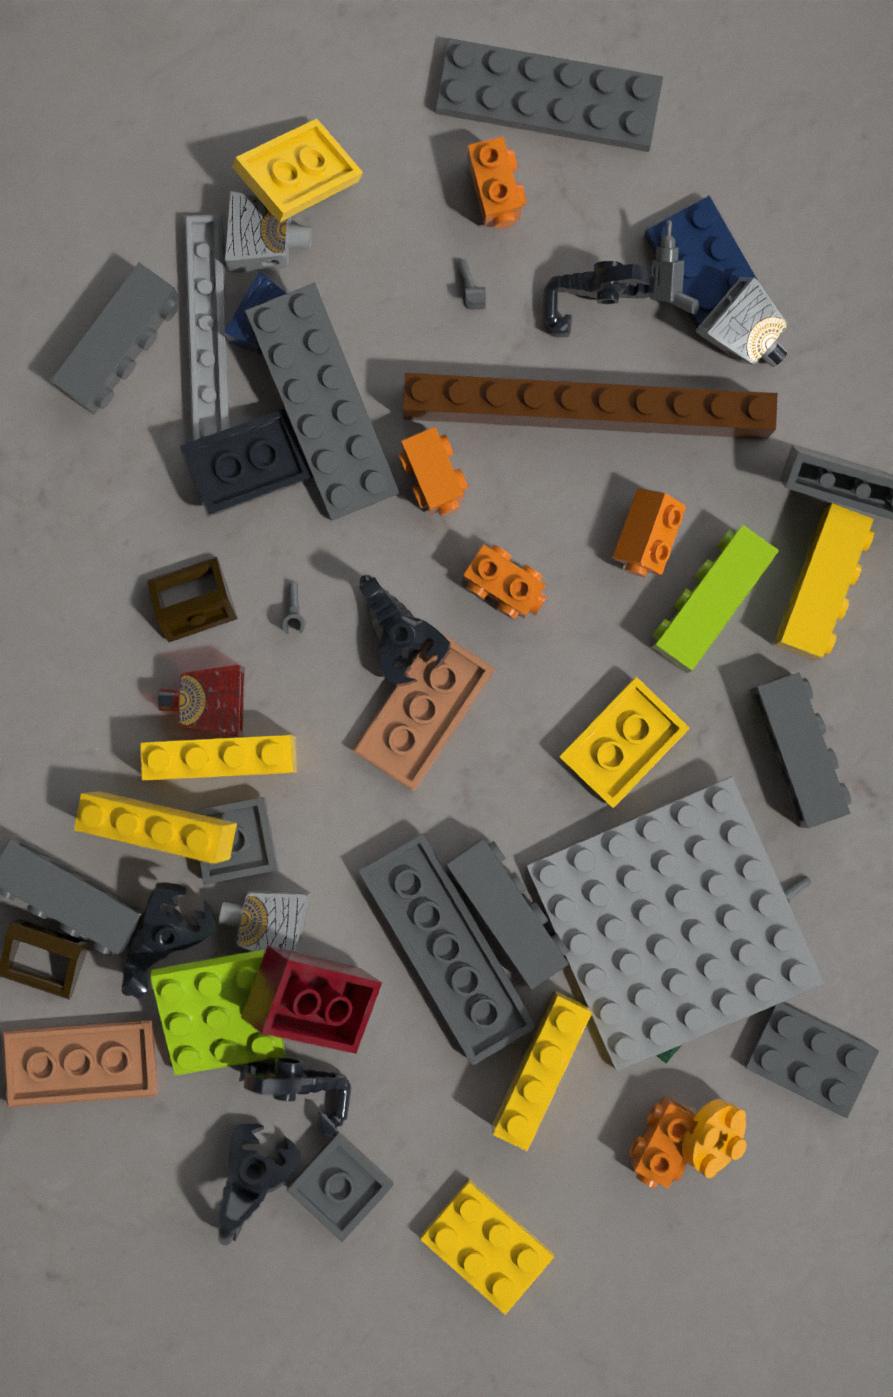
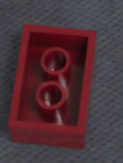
(311, 1000)

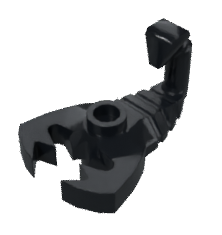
(606, 283)
(399, 632)
(161, 934)
(288, 1078)
(251, 1179)

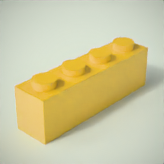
(824, 582)
(218, 757)
(155, 826)
(541, 1070)

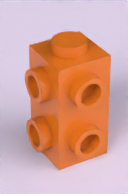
(495, 183)
(437, 481)
(649, 532)
(513, 588)
(659, 1153)

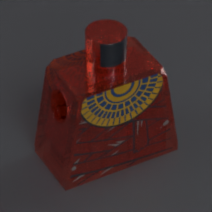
(208, 700)

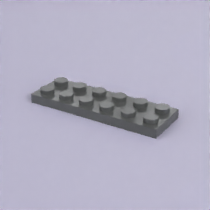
(549, 95)
(322, 401)
(447, 949)

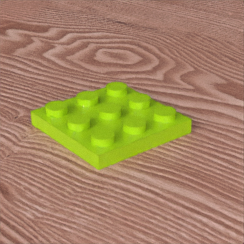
(203, 1013)

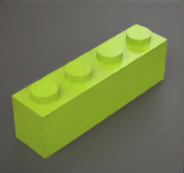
(714, 598)

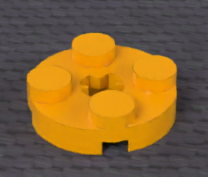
(715, 1138)

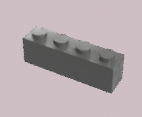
(117, 339)
(839, 481)
(801, 750)
(68, 897)
(507, 913)

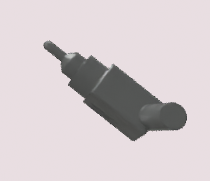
(669, 275)

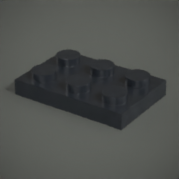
(246, 462)

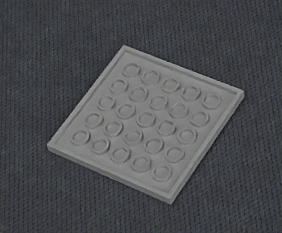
(675, 924)

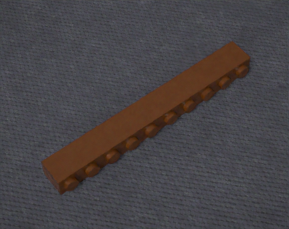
(589, 406)

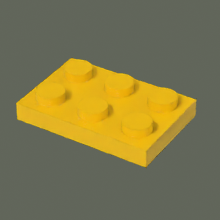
(297, 170)
(624, 742)
(487, 1246)

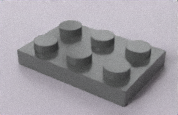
(811, 1059)

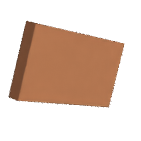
(423, 715)
(80, 1063)

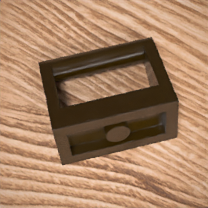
(195, 613)
(48, 940)

